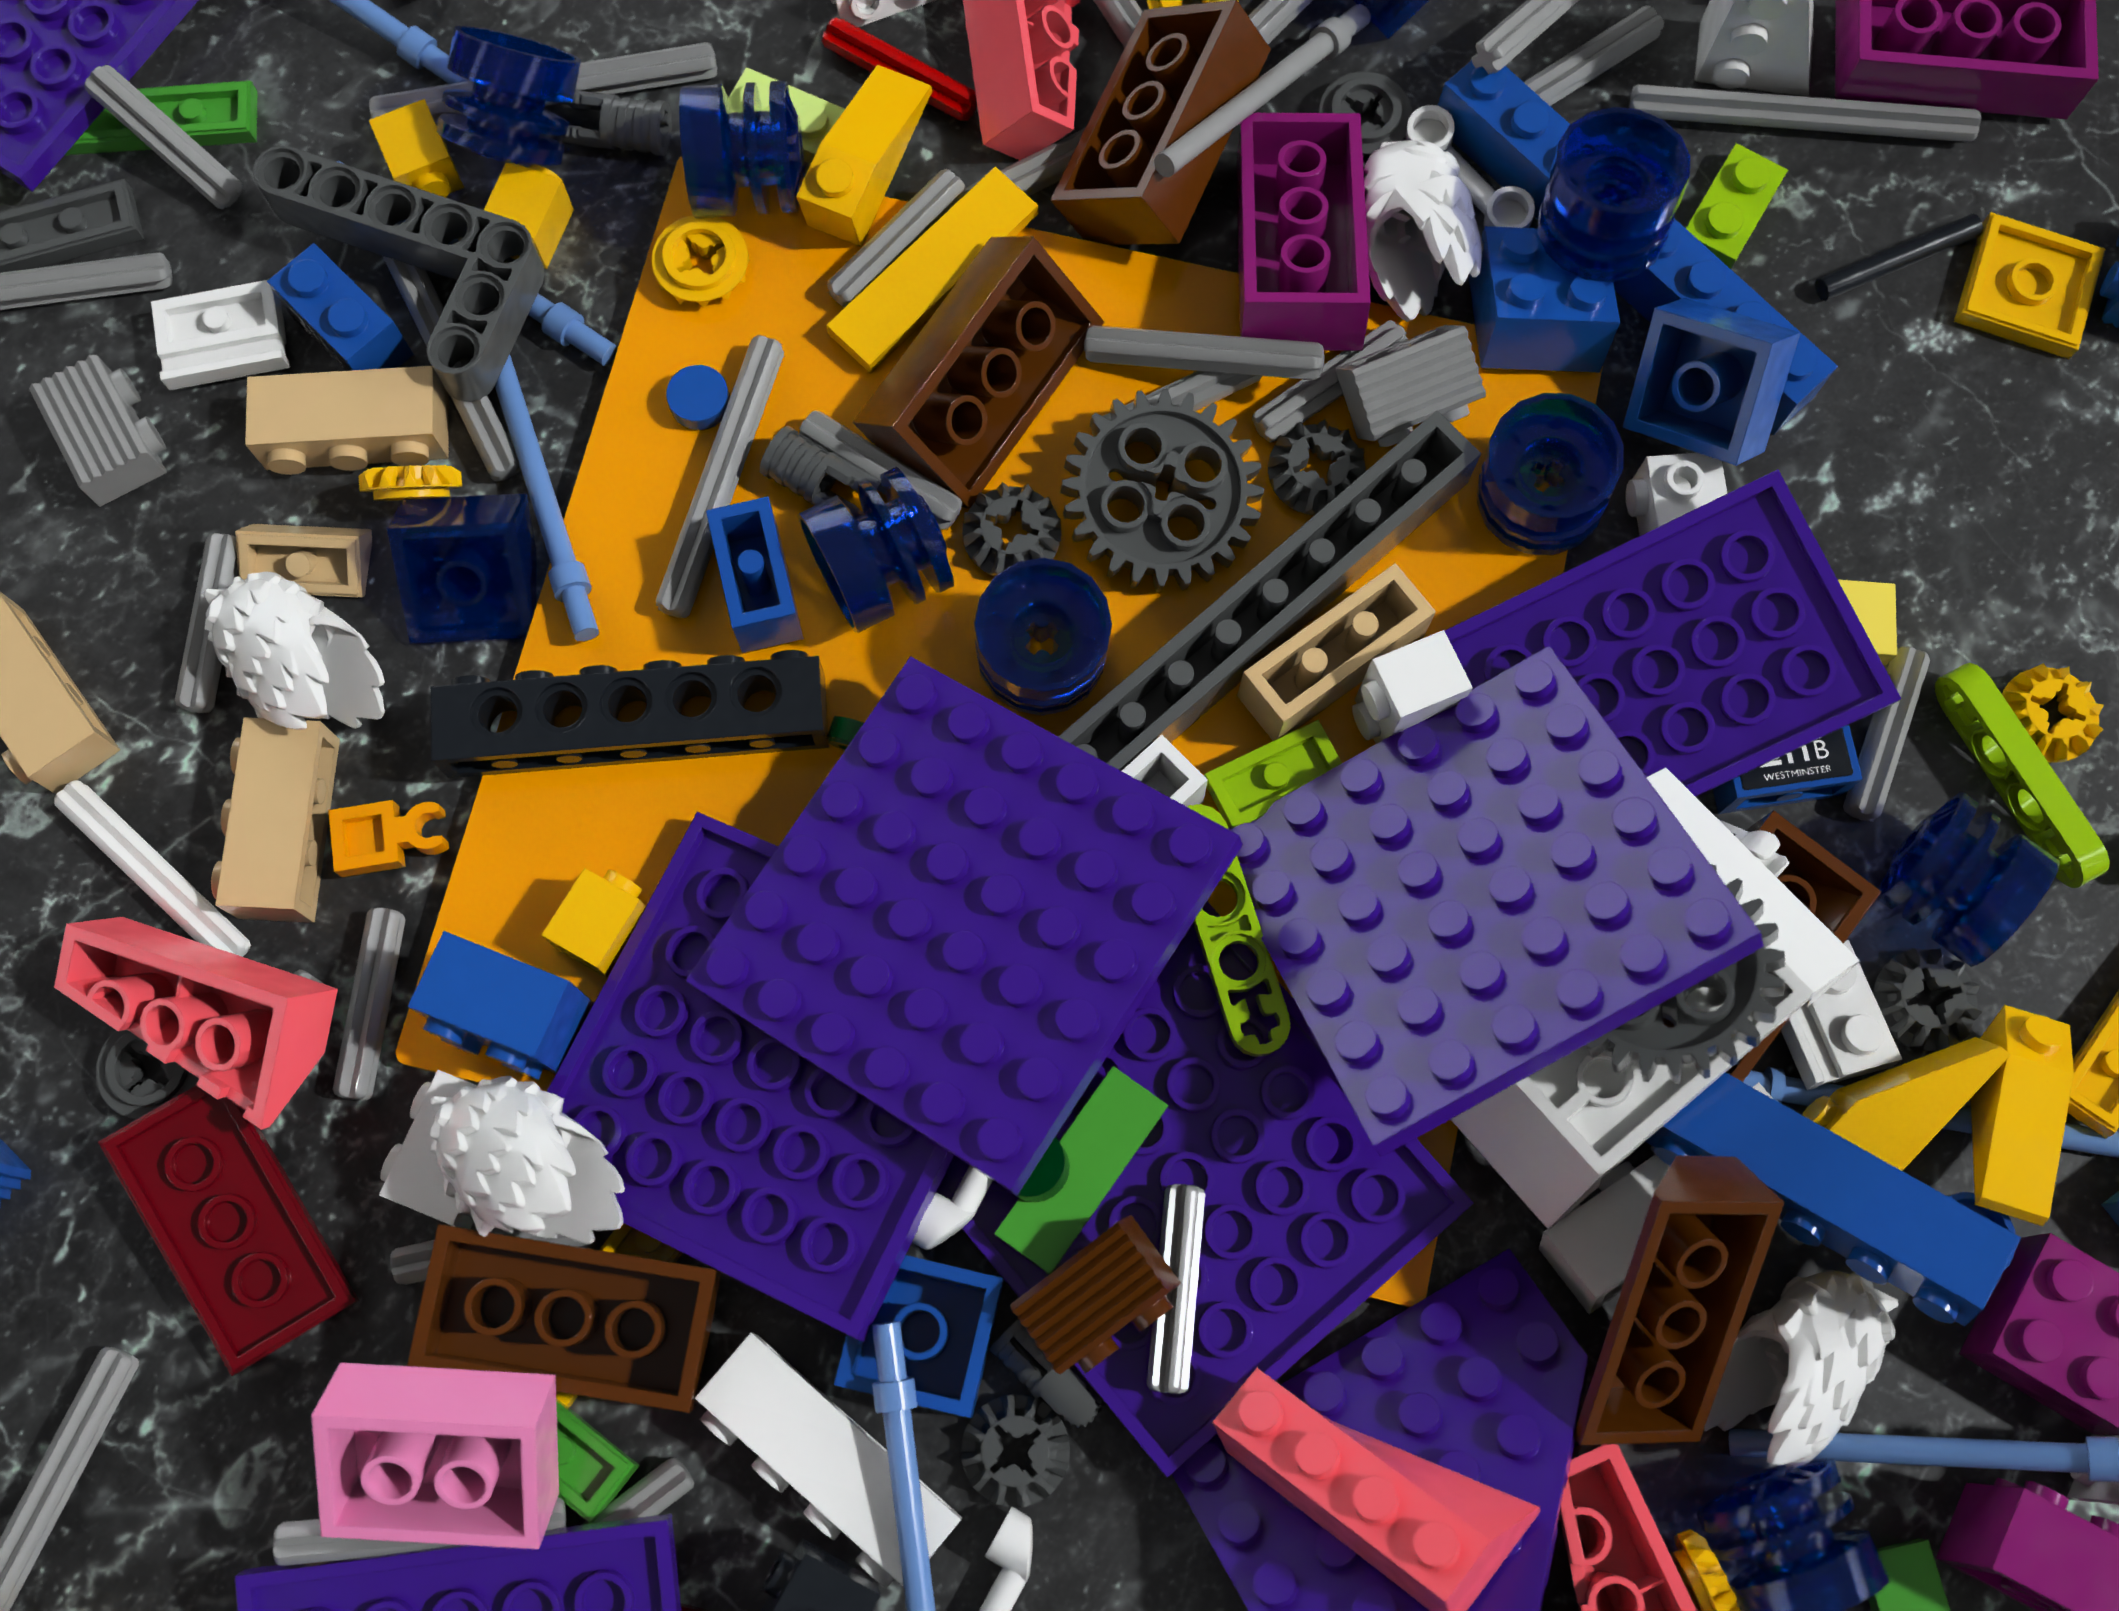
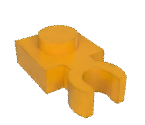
(375, 836)

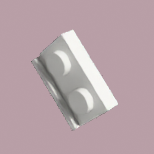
(219, 335)
(1840, 1033)

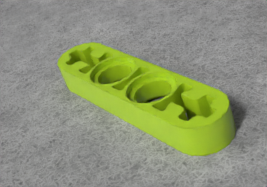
(2021, 774)
(1243, 928)

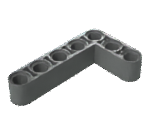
(420, 241)

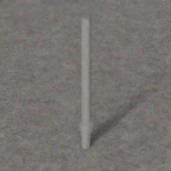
(1324, 43)

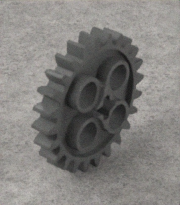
(1176, 438)
(1702, 1033)

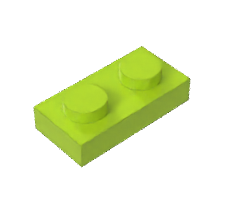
(1735, 203)
(1256, 780)

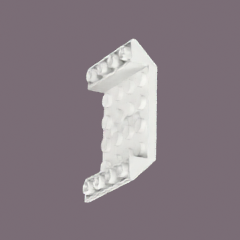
(1580, 1118)

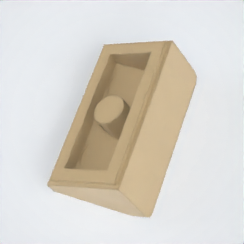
(317, 558)

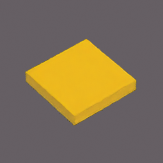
(2030, 285)

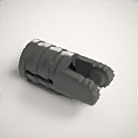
(623, 123)
(810, 468)
(1065, 1393)

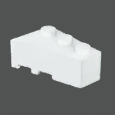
(1757, 45)

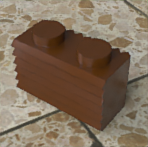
(1095, 1296)

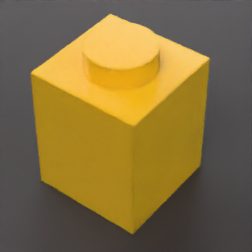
(416, 150)
(535, 200)
(596, 919)

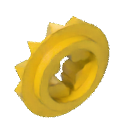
(708, 238)
(410, 482)
(2068, 736)
(1702, 1574)

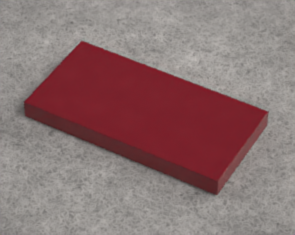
(228, 1225)

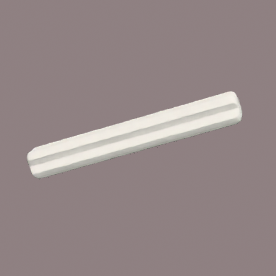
(148, 869)

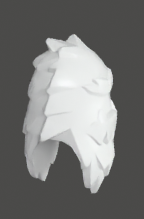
(1417, 224)
(292, 653)
(523, 1162)
(1809, 1360)

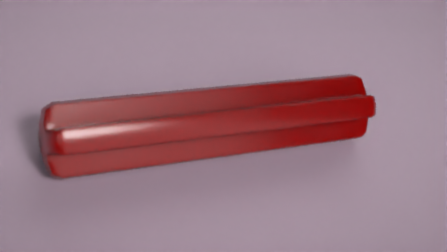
(871, 51)

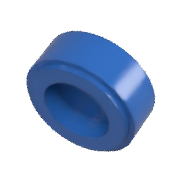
(697, 397)

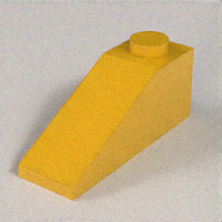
(862, 155)
(1909, 1104)
(2022, 1115)

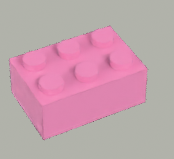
(436, 1455)

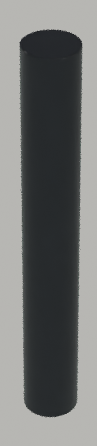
(1898, 257)

